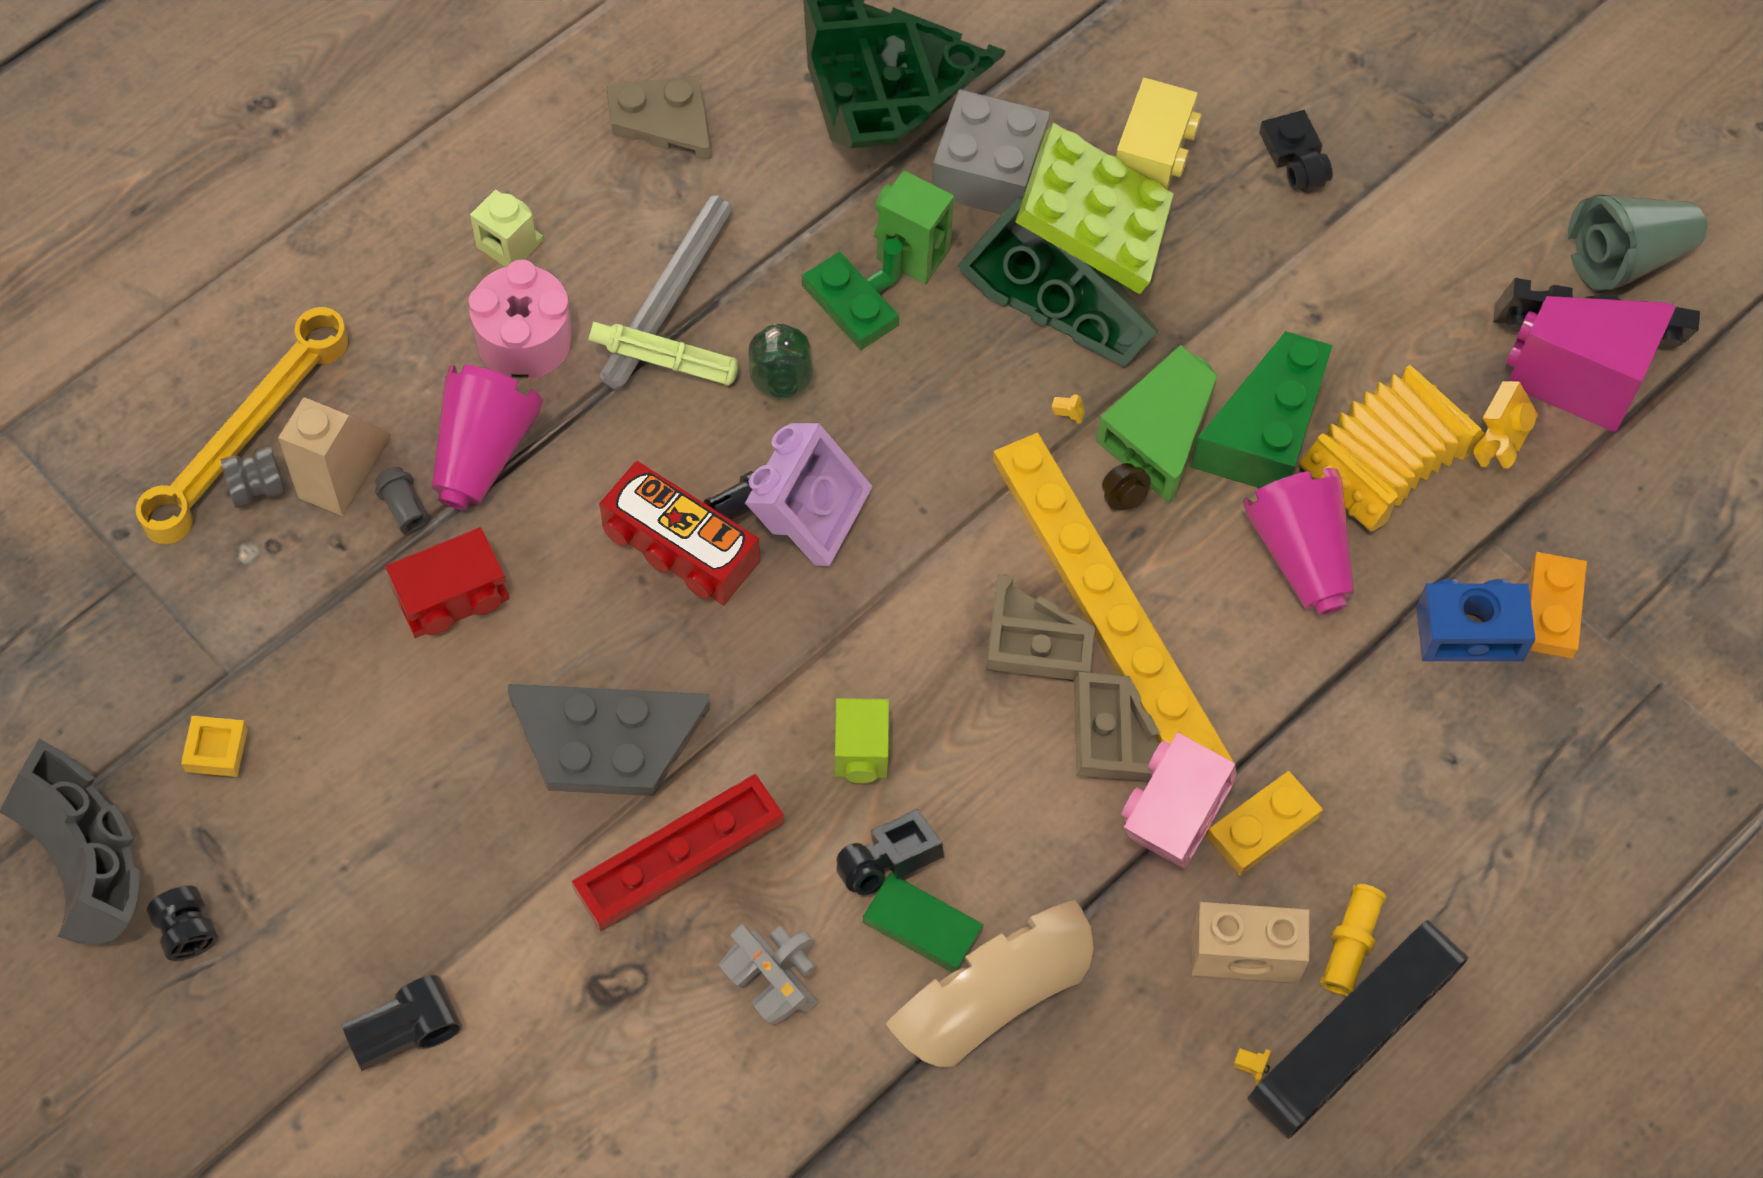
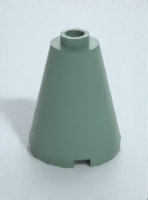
(1631, 237)

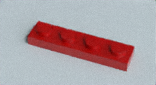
(677, 852)

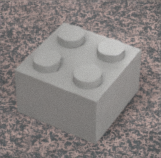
(988, 151)

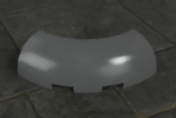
(84, 839)

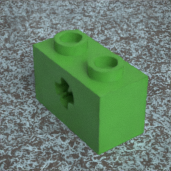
(919, 218)

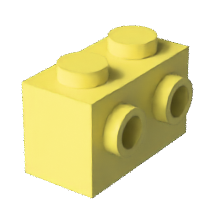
(1158, 129)

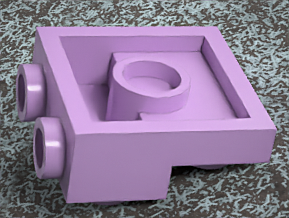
(808, 491)

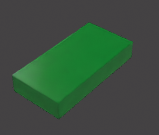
(922, 923)

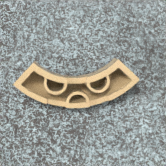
(999, 985)

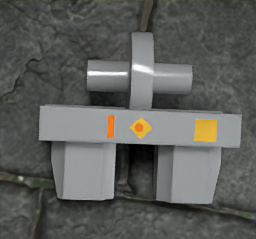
(755, 954)

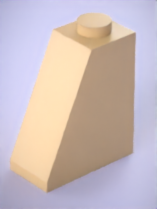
(329, 454)

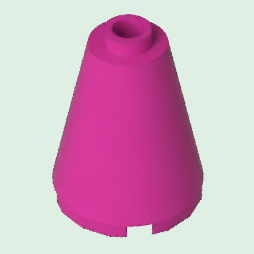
(478, 432)
(1307, 536)

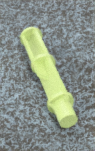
(665, 352)

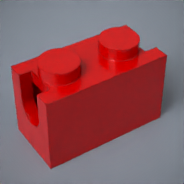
(448, 583)

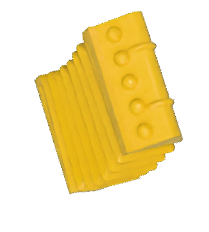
(1391, 444)

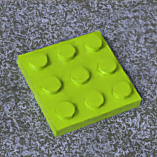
(1095, 208)

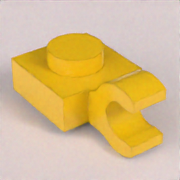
(1508, 422)

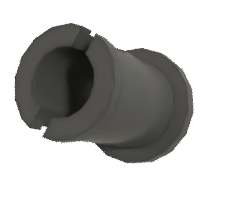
(397, 491)

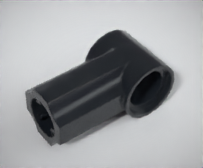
(417, 1017)

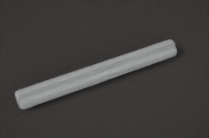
(670, 285)

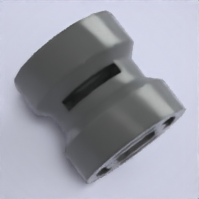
(252, 476)

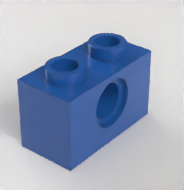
(1452, 636)

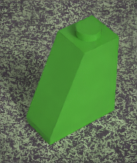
(1161, 420)

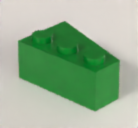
(1266, 418)

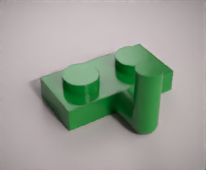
(852, 299)

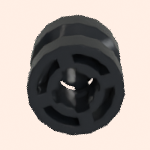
(182, 923)

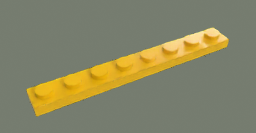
(1102, 591)

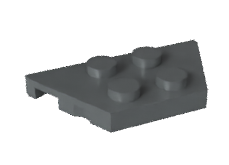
(605, 736)

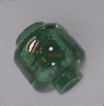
(780, 358)

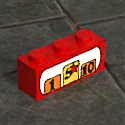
(679, 533)

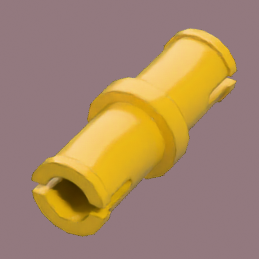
(1353, 939)

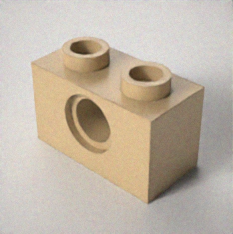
(1250, 942)

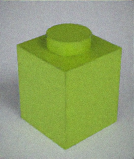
(861, 739)

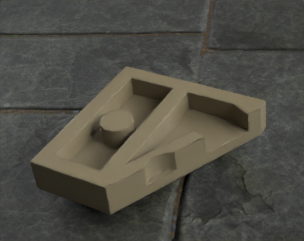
(1036, 636)

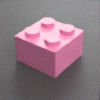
(1179, 799)

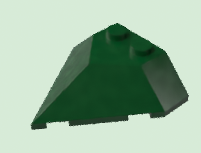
(884, 69)

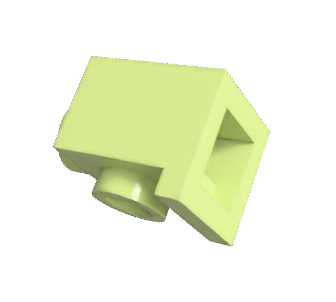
(508, 220)

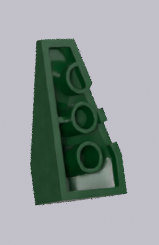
(1057, 289)

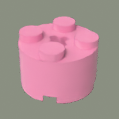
(521, 320)

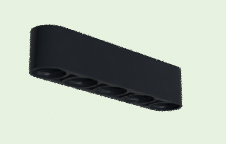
(1357, 1029)

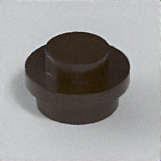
(1125, 486)

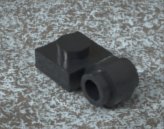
(1296, 145)
(899, 844)

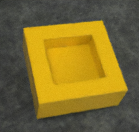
(214, 746)

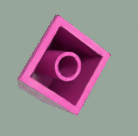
(1588, 354)

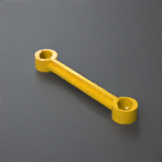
(242, 425)

